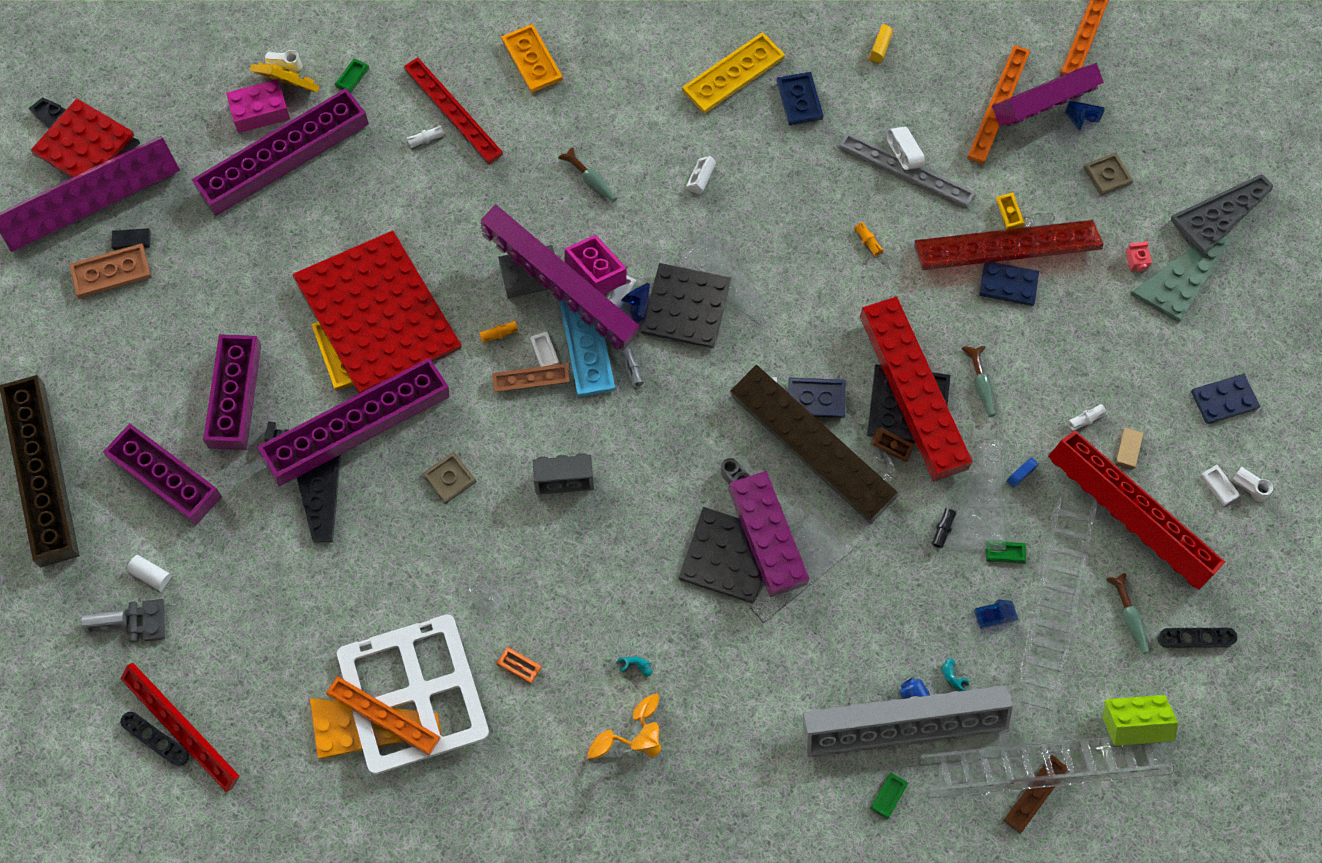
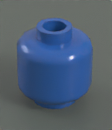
(912, 688)

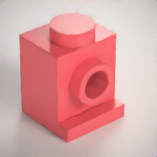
(1138, 256)

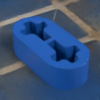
(1022, 472)

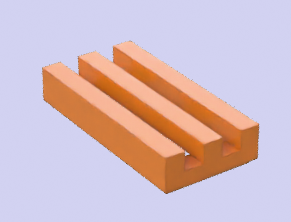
(533, 673)

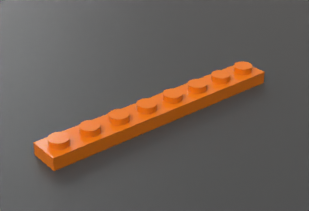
(1003, 91)

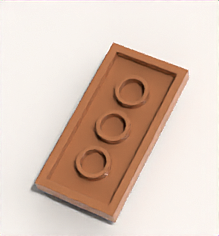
(110, 270)

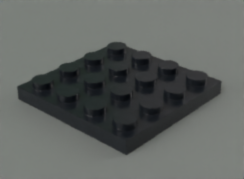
(686, 305)
(885, 409)
(721, 557)

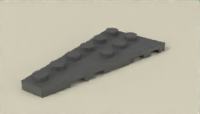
(1215, 217)

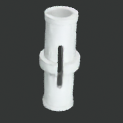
(425, 136)
(1087, 417)

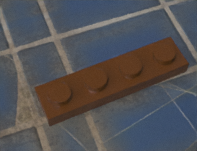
(1032, 799)

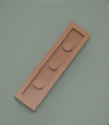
(530, 377)

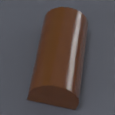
(892, 444)

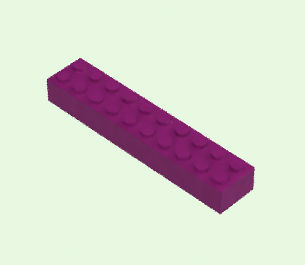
(280, 151)
(86, 193)
(559, 278)
(353, 422)

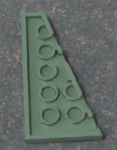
(1180, 281)

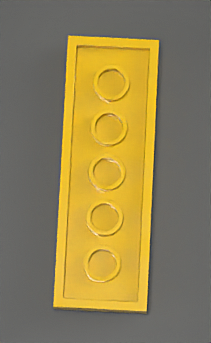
(733, 73)

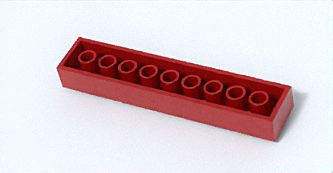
(915, 389)
(1136, 510)

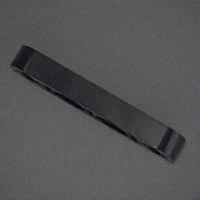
(1197, 640)
(153, 740)

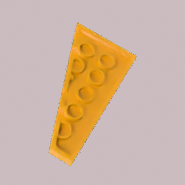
(338, 733)

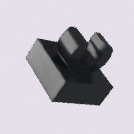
(272, 431)

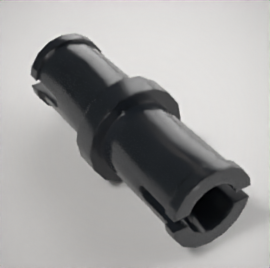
(944, 528)

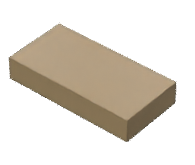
(1129, 448)

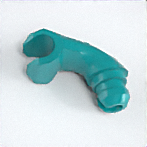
(642, 664)
(948, 672)

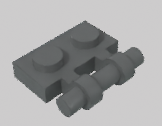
(153, 620)

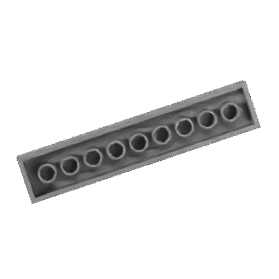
(906, 720)

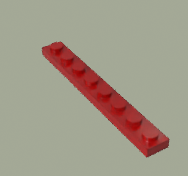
(453, 110)
(180, 727)

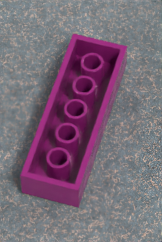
(1048, 95)
(232, 392)
(162, 474)
(768, 534)

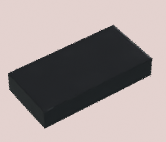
(127, 238)

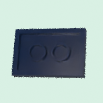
(799, 98)
(1009, 283)
(819, 396)
(1225, 399)

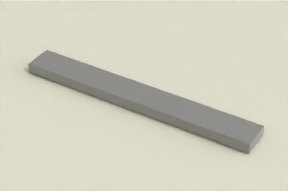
(917, 176)

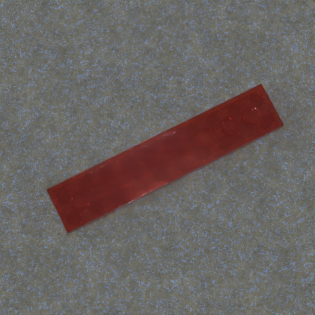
(1008, 244)

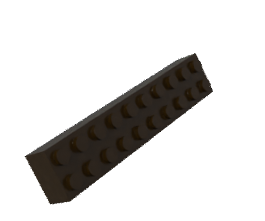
(814, 444)
(39, 471)

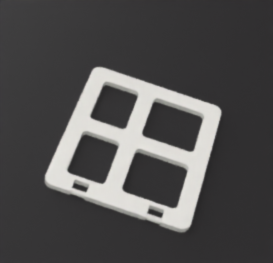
(418, 691)

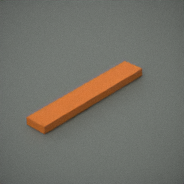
(1084, 36)
(383, 716)

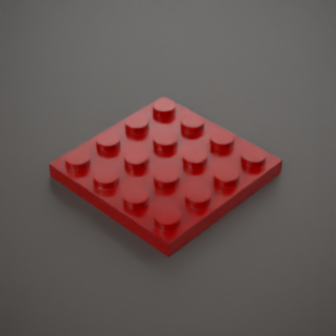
(81, 140)

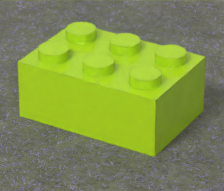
(1139, 720)

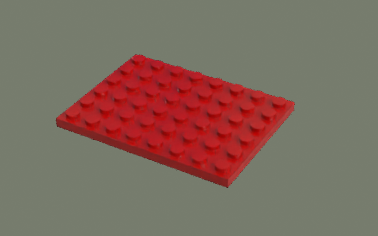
(376, 311)

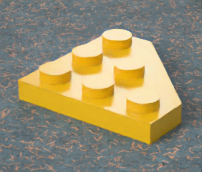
(288, 77)

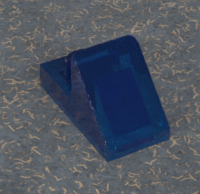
(1079, 112)
(638, 299)
(995, 614)

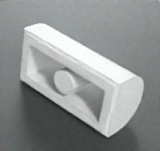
(701, 175)
(148, 573)

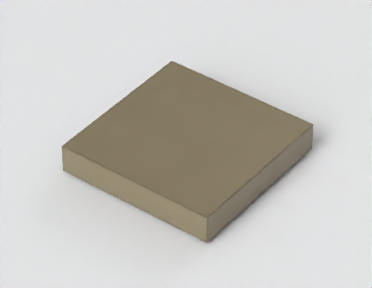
(1108, 174)
(449, 477)

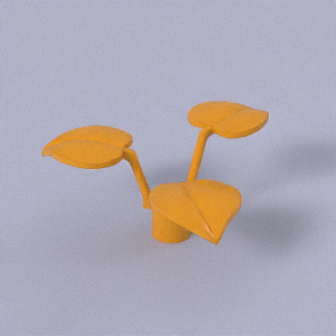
(645, 741)

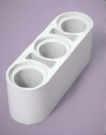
(905, 148)

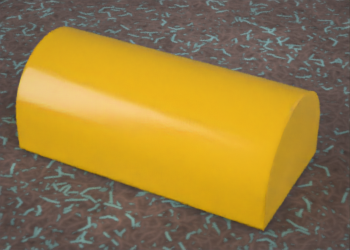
(881, 44)
(1010, 211)

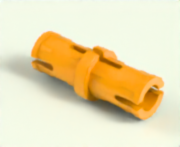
(868, 239)
(498, 332)

